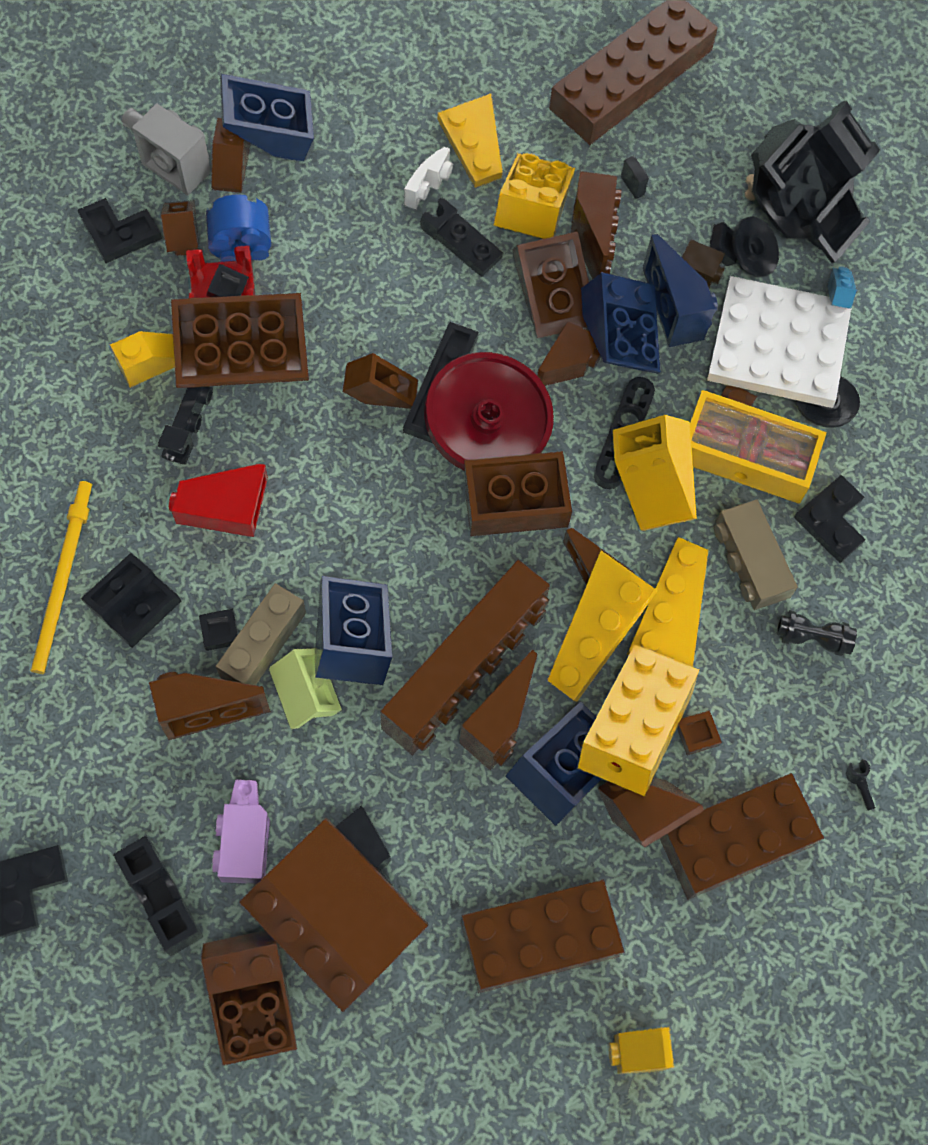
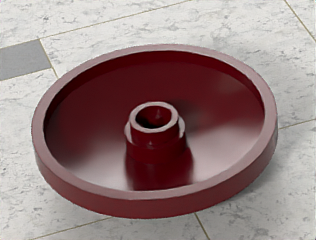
(487, 409)

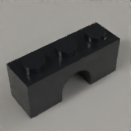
(158, 895)

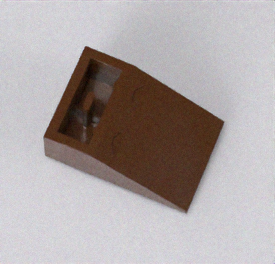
(596, 219)
(248, 997)

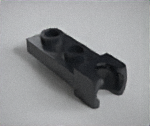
(461, 238)
(177, 438)

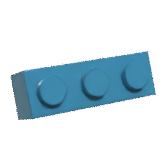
(841, 287)

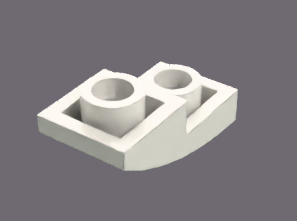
(428, 175)

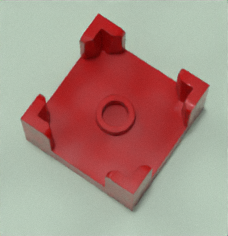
(203, 273)

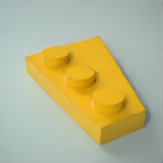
(474, 138)

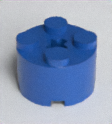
(238, 223)

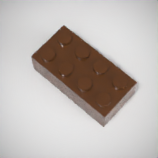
(741, 836)
(541, 936)

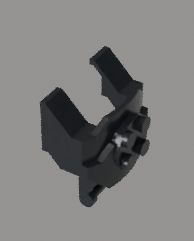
(840, 155)

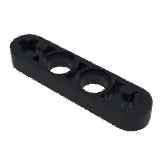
(626, 406)

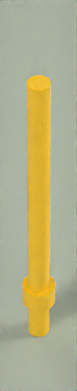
(77, 516)

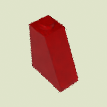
(221, 500)

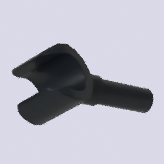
(860, 780)

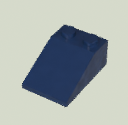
(268, 115)
(681, 294)
(353, 631)
(550, 769)

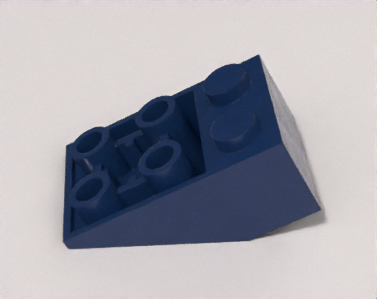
(623, 321)

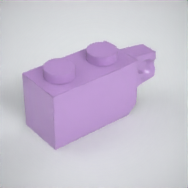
(243, 836)

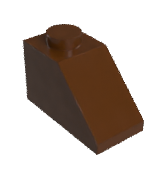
(228, 160)
(180, 226)
(569, 356)
(379, 383)

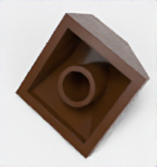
(650, 815)

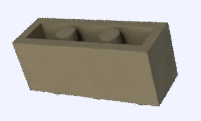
(754, 555)
(262, 637)

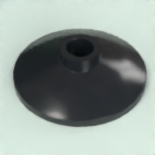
(755, 246)
(843, 412)

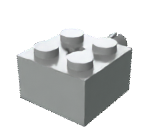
(170, 147)

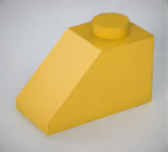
(144, 355)
(641, 1051)

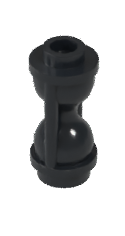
(832, 636)

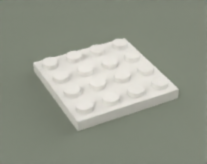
(780, 342)

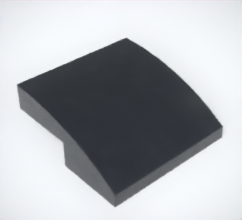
(131, 600)

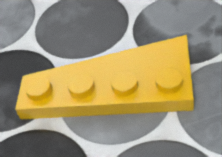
(674, 611)
(602, 619)

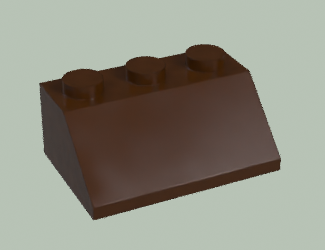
(517, 493)

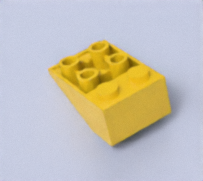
(533, 196)
(657, 470)

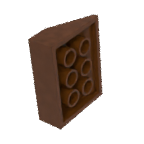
(239, 340)
(334, 914)

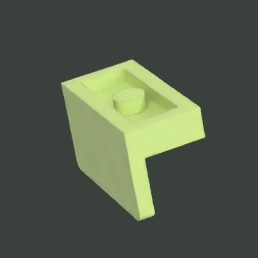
(299, 690)

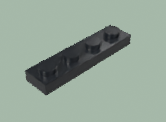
(455, 343)

